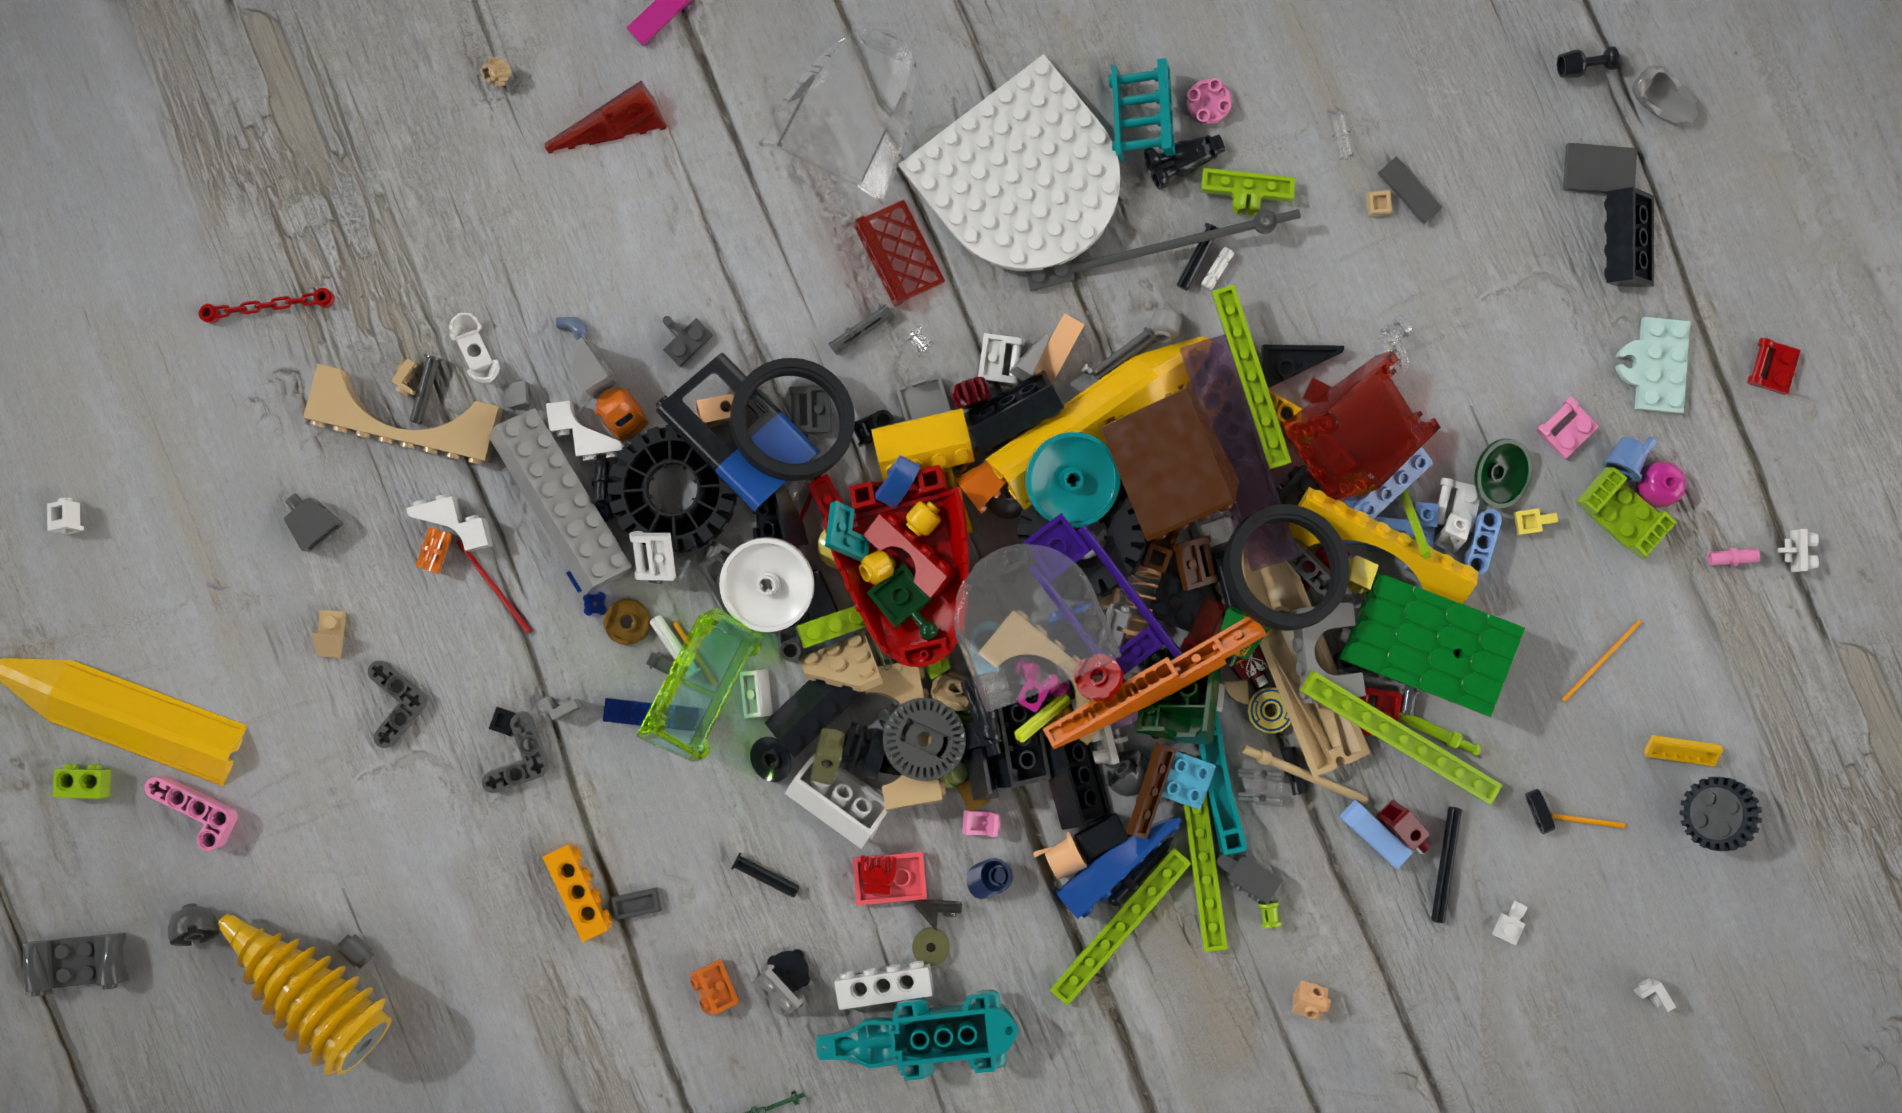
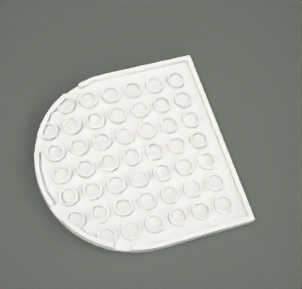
(1022, 173)

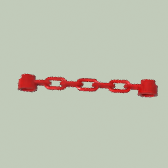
(215, 313)

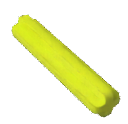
(1042, 718)

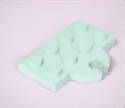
(1658, 365)

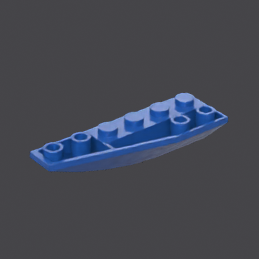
(1112, 867)

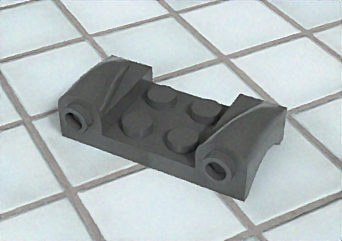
(74, 962)

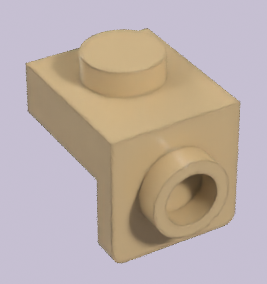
(404, 374)

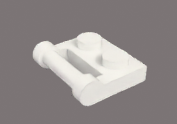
(993, 357)
(1465, 501)
(658, 553)

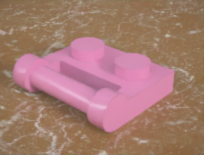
(1573, 433)

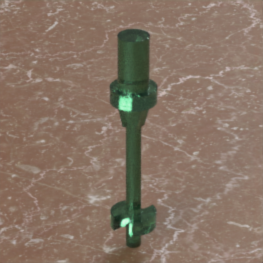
(794, 1098)

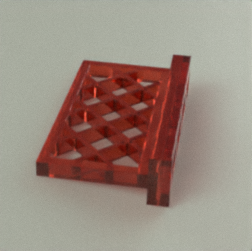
(879, 256)

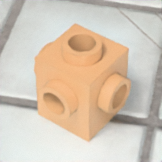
(1310, 1000)

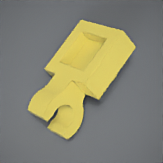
(1531, 521)

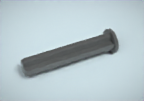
(1124, 353)
(424, 389)

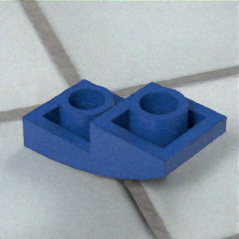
(898, 481)

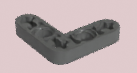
(404, 705)
(524, 765)

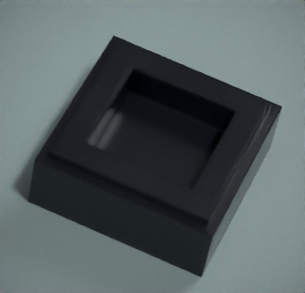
(501, 721)

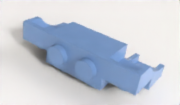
(1426, 513)

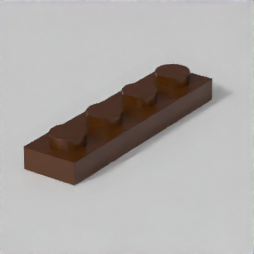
(1151, 790)

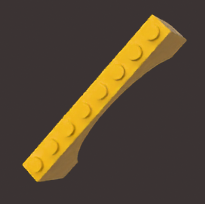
(1436, 574)

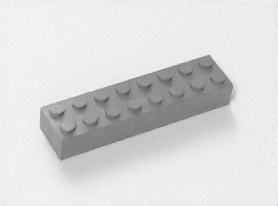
(559, 501)

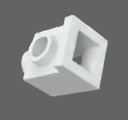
(64, 516)

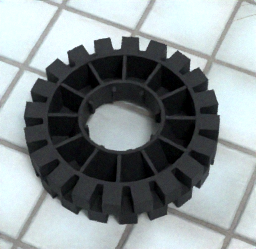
(633, 504)
(1123, 542)

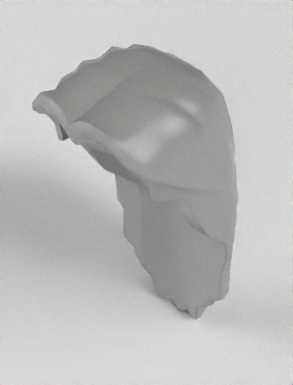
(1665, 95)

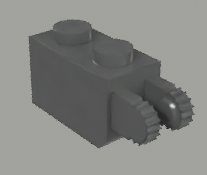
(1250, 876)

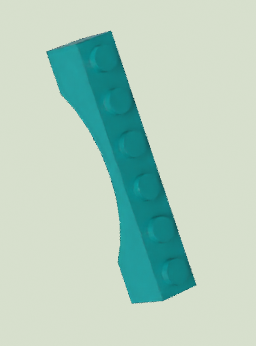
(1221, 798)

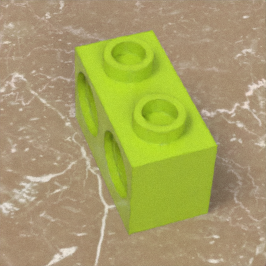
(82, 783)

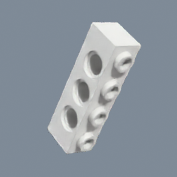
(849, 997)

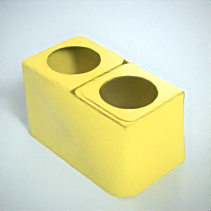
(1361, 574)

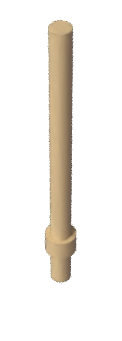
(1265, 758)

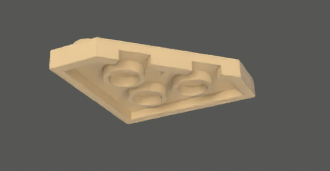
(845, 664)

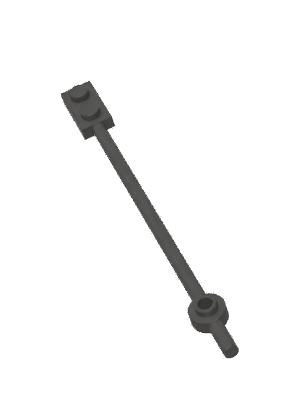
(1065, 272)

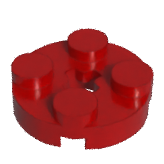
(1104, 689)

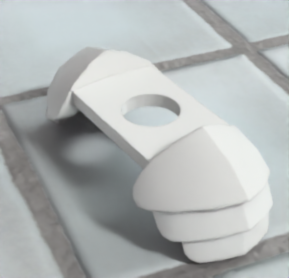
(465, 330)

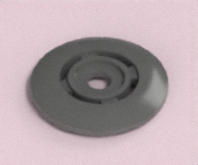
(921, 761)

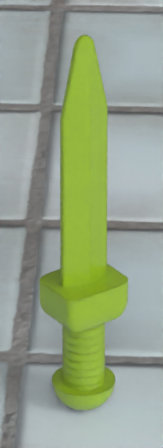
(1453, 738)

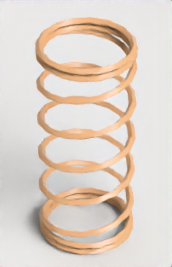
(1141, 572)

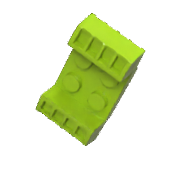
(1624, 513)

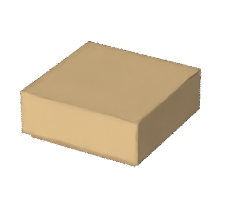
(1379, 203)

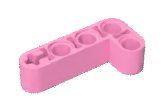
(189, 807)

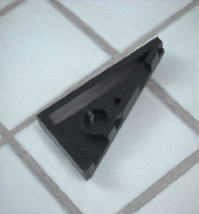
(1286, 361)

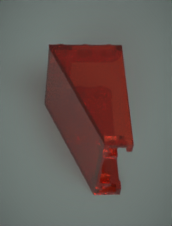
(1359, 431)

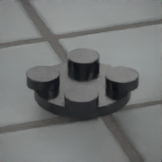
(791, 968)

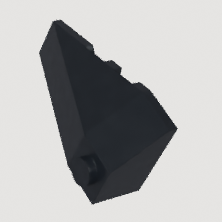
(781, 520)

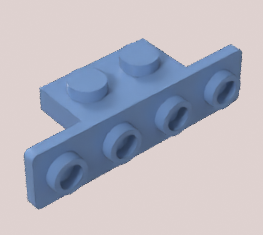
(1378, 500)

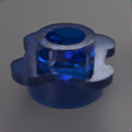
(599, 608)

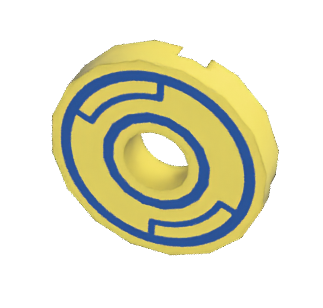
(1257, 714)

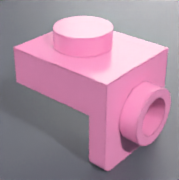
(981, 823)

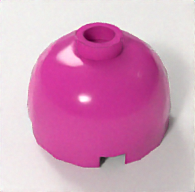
(1661, 484)

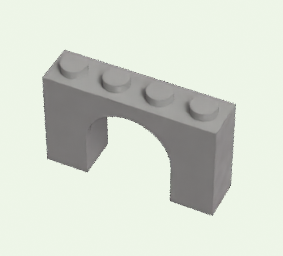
(1304, 645)

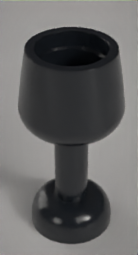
(1574, 63)

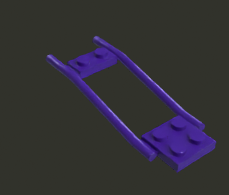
(1075, 544)

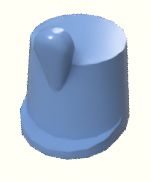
(1630, 457)

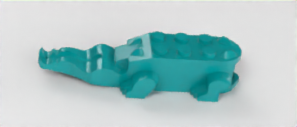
(924, 1036)

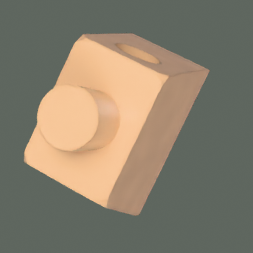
(710, 410)

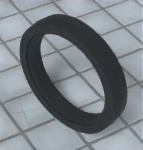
(814, 373)
(1329, 540)

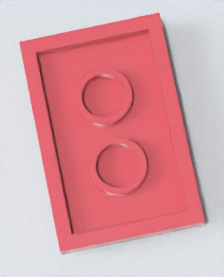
(908, 882)

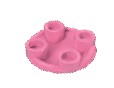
(1208, 101)

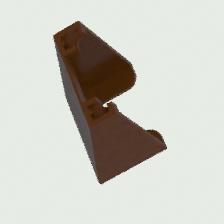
(1171, 463)

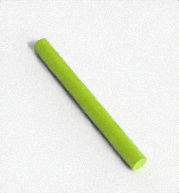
(1415, 524)

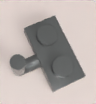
(686, 341)

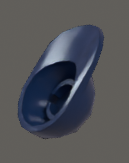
(989, 878)

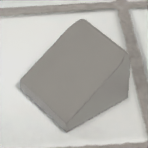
(517, 394)

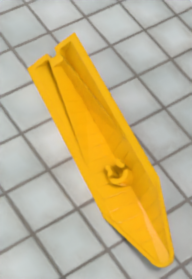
(1121, 392)
(126, 715)

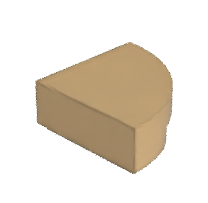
(1237, 690)

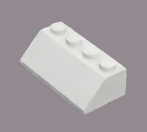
(845, 806)

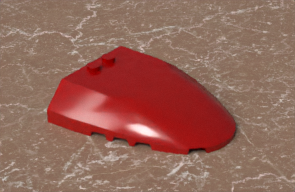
(950, 544)

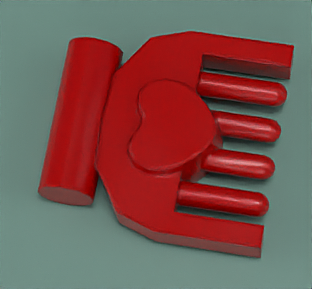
(877, 878)

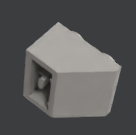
(589, 370)

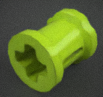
(1270, 914)

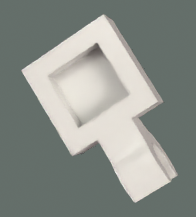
(1509, 926)

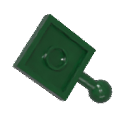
(902, 600)

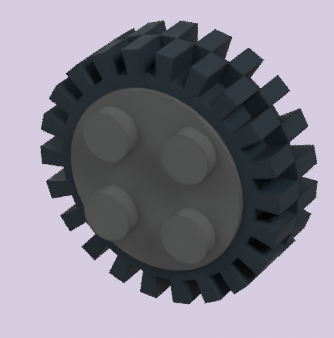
(1720, 814)

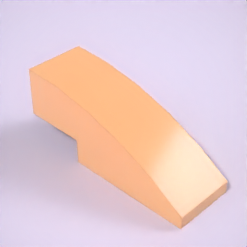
(1059, 347)

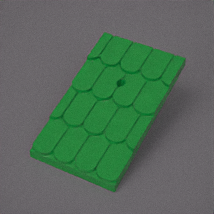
(1433, 644)

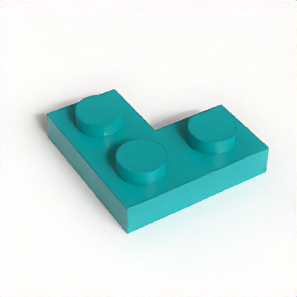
(840, 533)

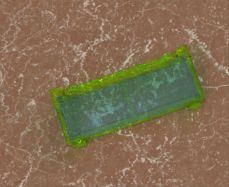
(699, 685)

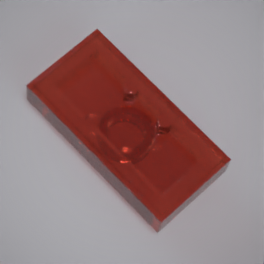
(1206, 620)

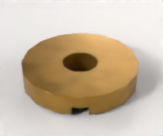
(640, 625)

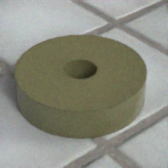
(930, 935)

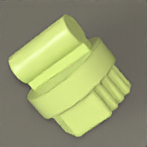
(955, 777)

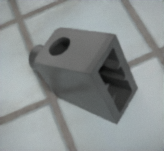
(310, 522)

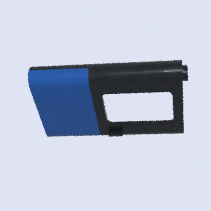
(770, 432)

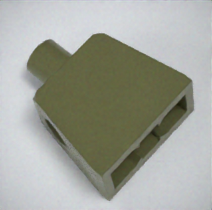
(830, 748)

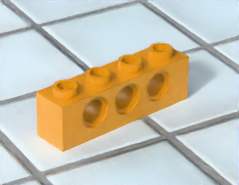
(575, 905)

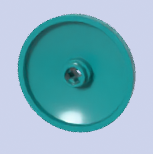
(1093, 483)

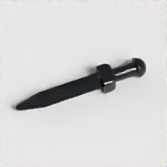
(1130, 882)

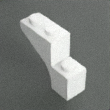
(586, 441)
(447, 512)

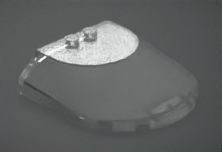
(1029, 624)

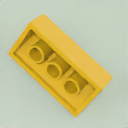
(926, 441)

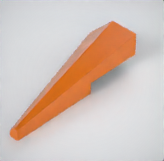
(981, 485)

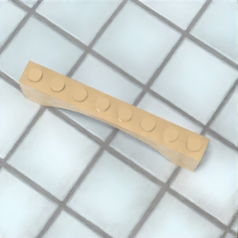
(335, 404)

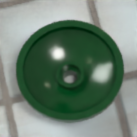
(1503, 473)

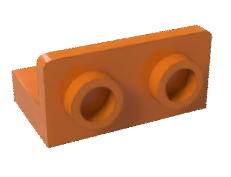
(713, 988)

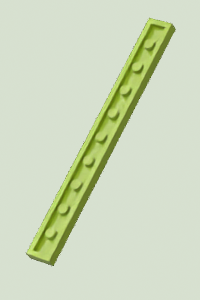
(1400, 737)

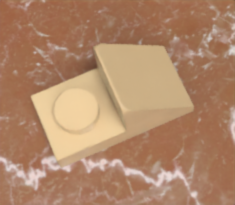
(330, 634)

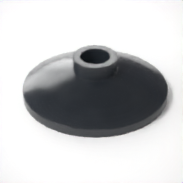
(764, 762)

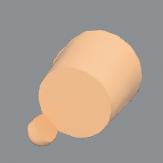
(1064, 857)

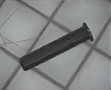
(1195, 261)
(765, 876)

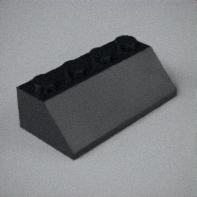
(1629, 238)
(1013, 412)
(808, 712)
(1019, 761)
(1076, 784)

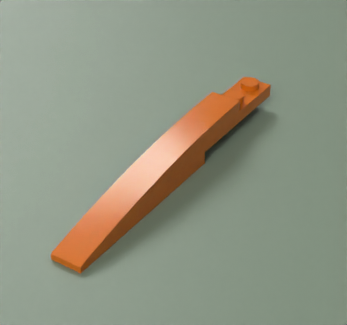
(1155, 683)

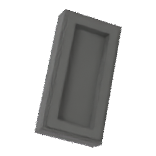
(636, 904)

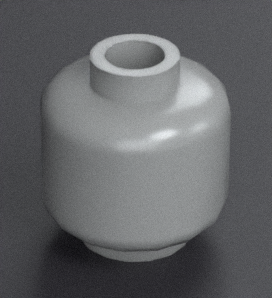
(1165, 324)

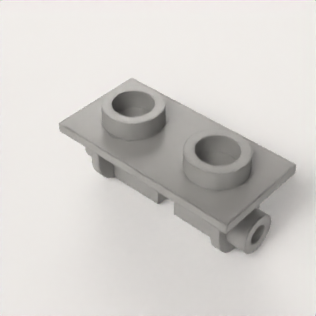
(1118, 616)

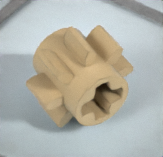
(496, 71)

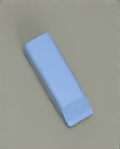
(1375, 834)

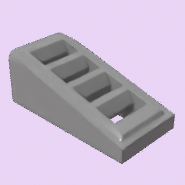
(1028, 362)

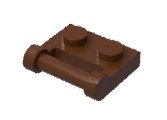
(1191, 564)

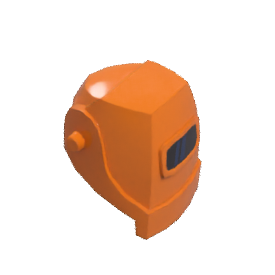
(621, 413)

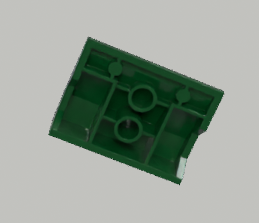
(1186, 714)

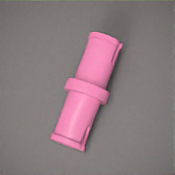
(1733, 557)

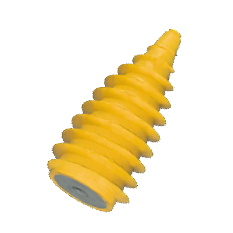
(308, 997)

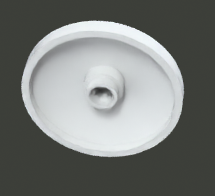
(766, 584)

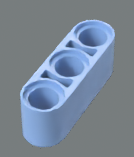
(1489, 534)

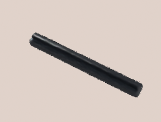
(1446, 864)

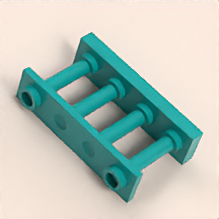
(1163, 118)

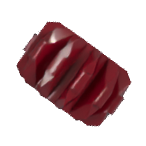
(970, 393)

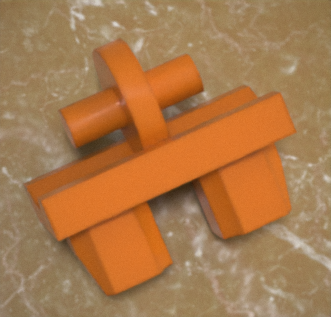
(434, 550)

